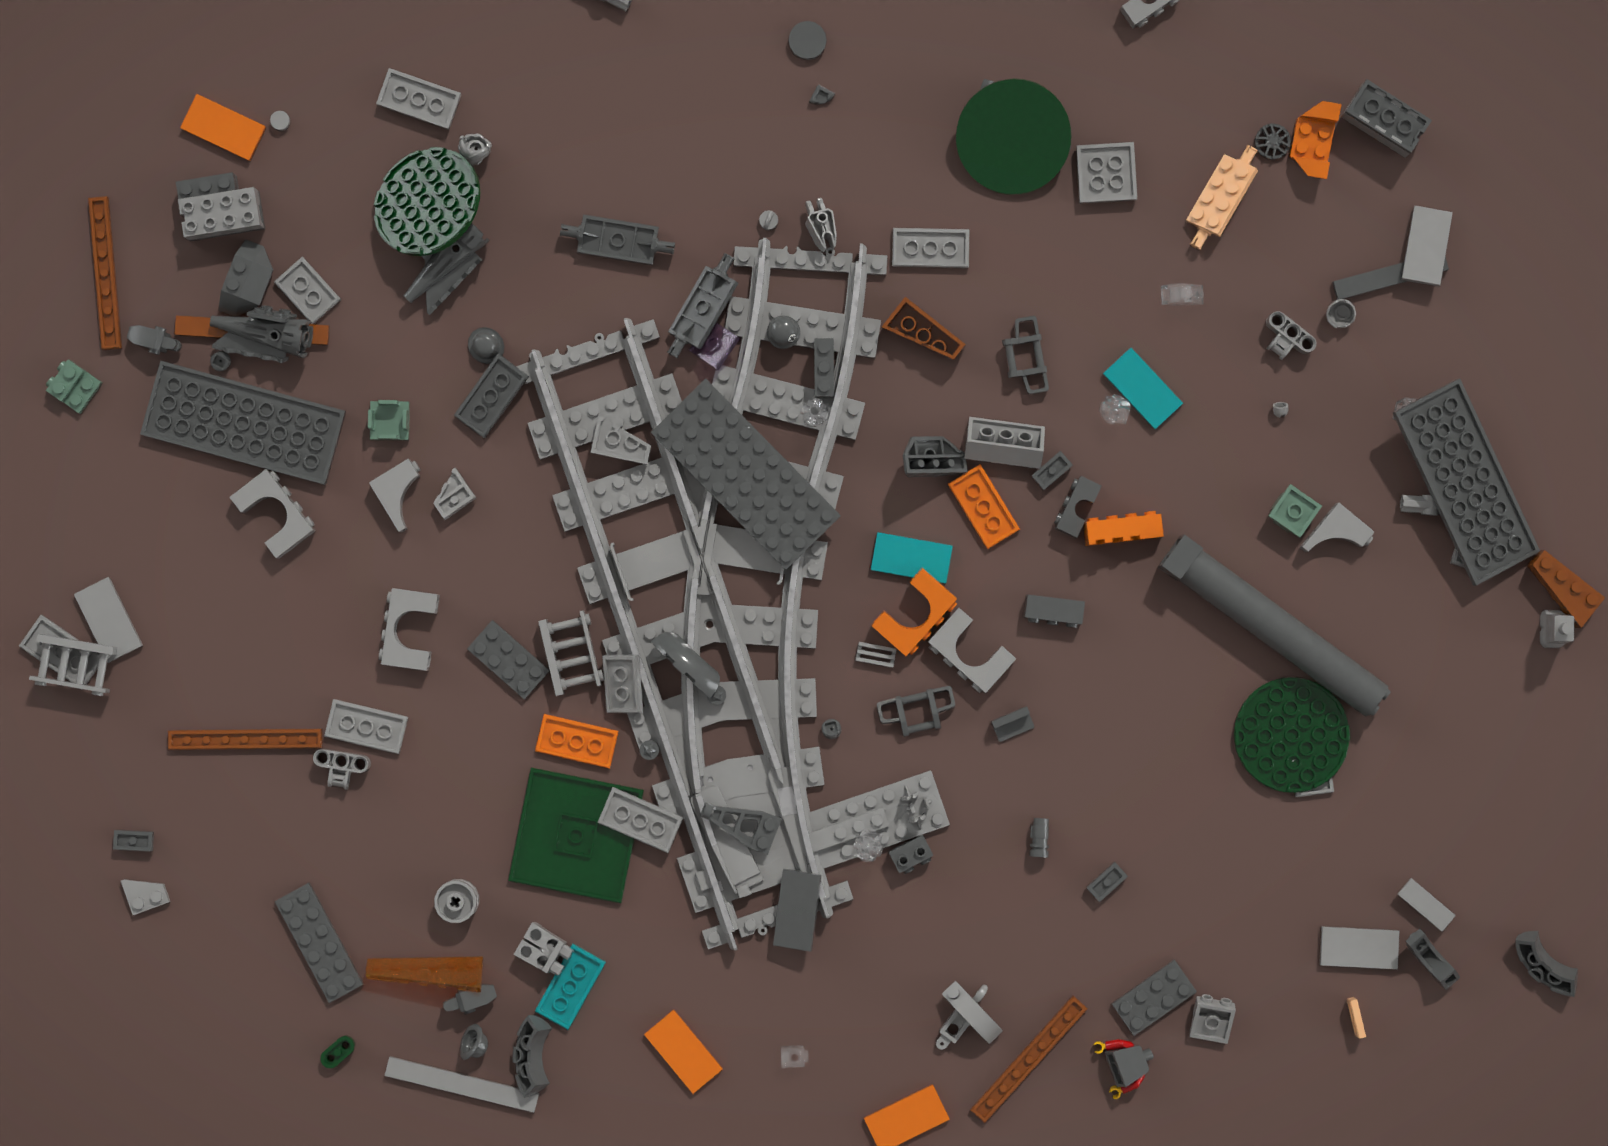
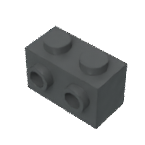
(910, 854)

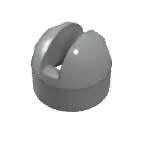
(1280, 408)

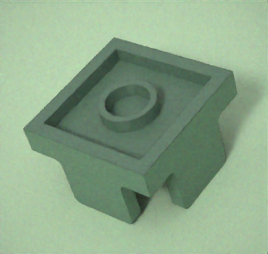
(389, 420)
(1294, 511)

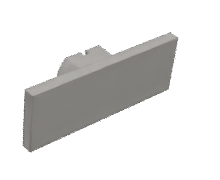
(1426, 904)

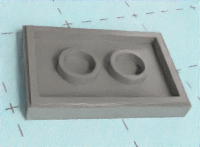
(307, 290)
(622, 683)

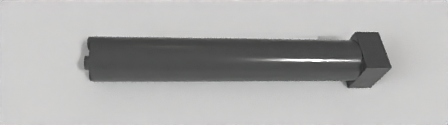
(1274, 626)

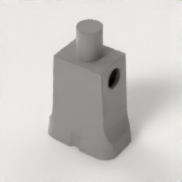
(1556, 628)

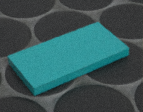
(1142, 388)
(908, 555)
(571, 987)

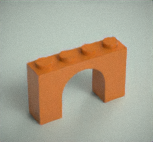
(907, 638)

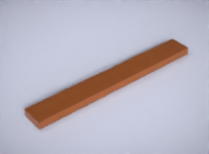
(105, 273)
(201, 328)
(245, 739)
(1028, 1059)

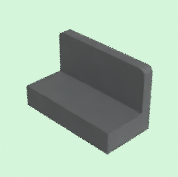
(1012, 724)

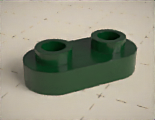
(337, 1051)

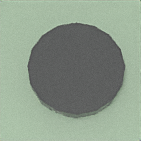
(807, 40)

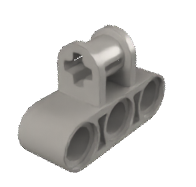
(1282, 342)
(341, 772)

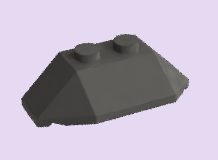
(245, 280)
(932, 457)

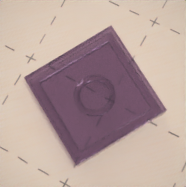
(717, 346)

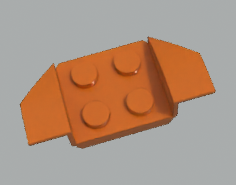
(1314, 138)

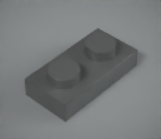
(1051, 470)
(133, 840)
(1106, 881)

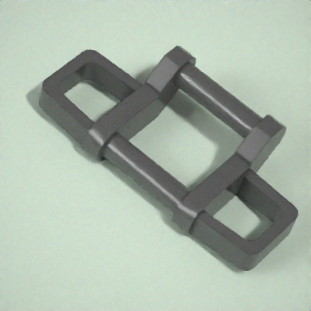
(1041, 368)
(929, 694)

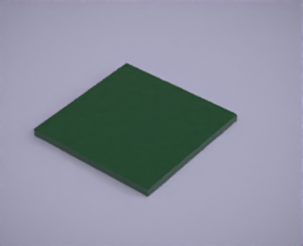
(564, 844)

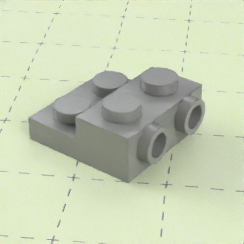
(1212, 1019)

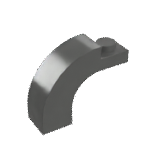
(1431, 959)

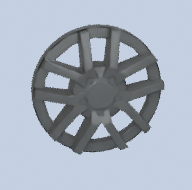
(1272, 141)

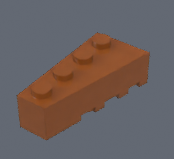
(918, 326)
(1565, 587)

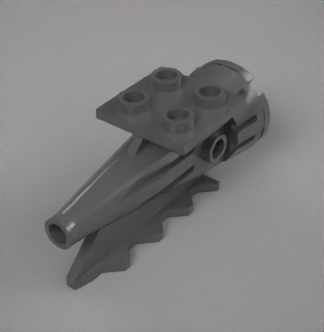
(447, 269)
(264, 334)

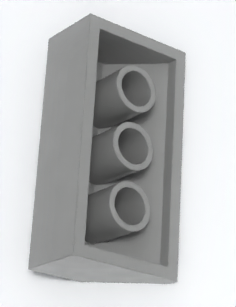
(1004, 442)

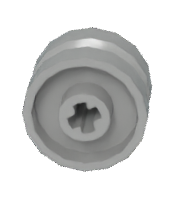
(445, 903)

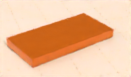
(223, 127)
(983, 506)
(576, 741)
(683, 1051)
(907, 1117)

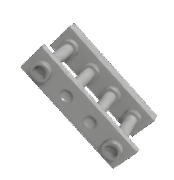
(552, 647)
(85, 650)

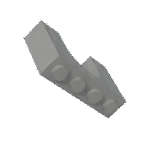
(297, 525)
(945, 643)
(393, 651)

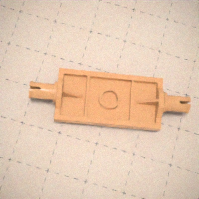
(1222, 196)

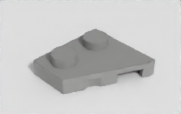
(453, 495)
(144, 895)

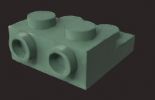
(73, 385)

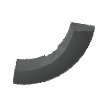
(688, 662)
(1543, 967)
(528, 1055)

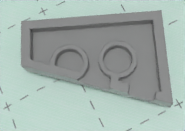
(617, 443)

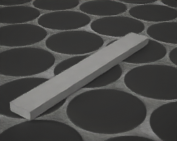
(460, 1084)

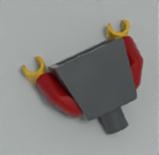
(1126, 1063)

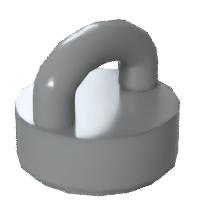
(768, 220)

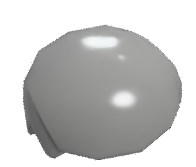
(1341, 313)

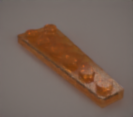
(442, 971)

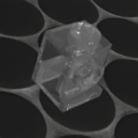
(788, 1051)

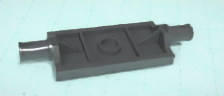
(617, 239)
(703, 307)

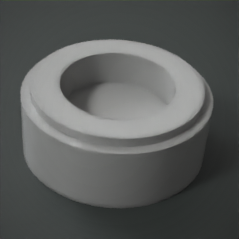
(280, 120)

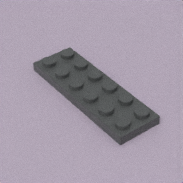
(319, 942)

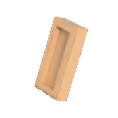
(1356, 1017)

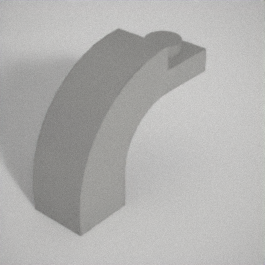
(972, 1012)

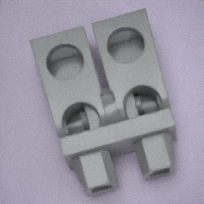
(550, 949)

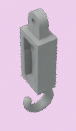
(956, 1018)

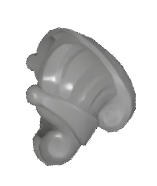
(469, 143)

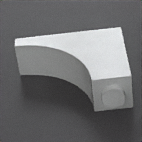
(392, 488)
(1339, 524)

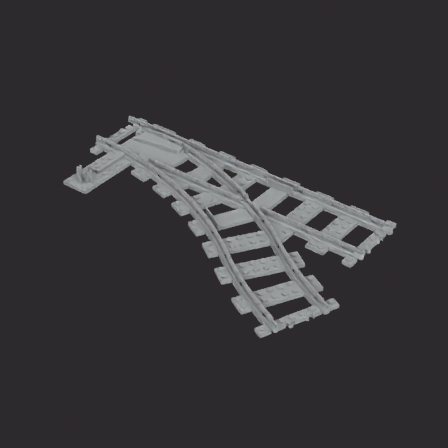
(778, 779)

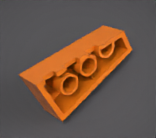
(1123, 529)

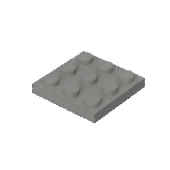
(1106, 172)

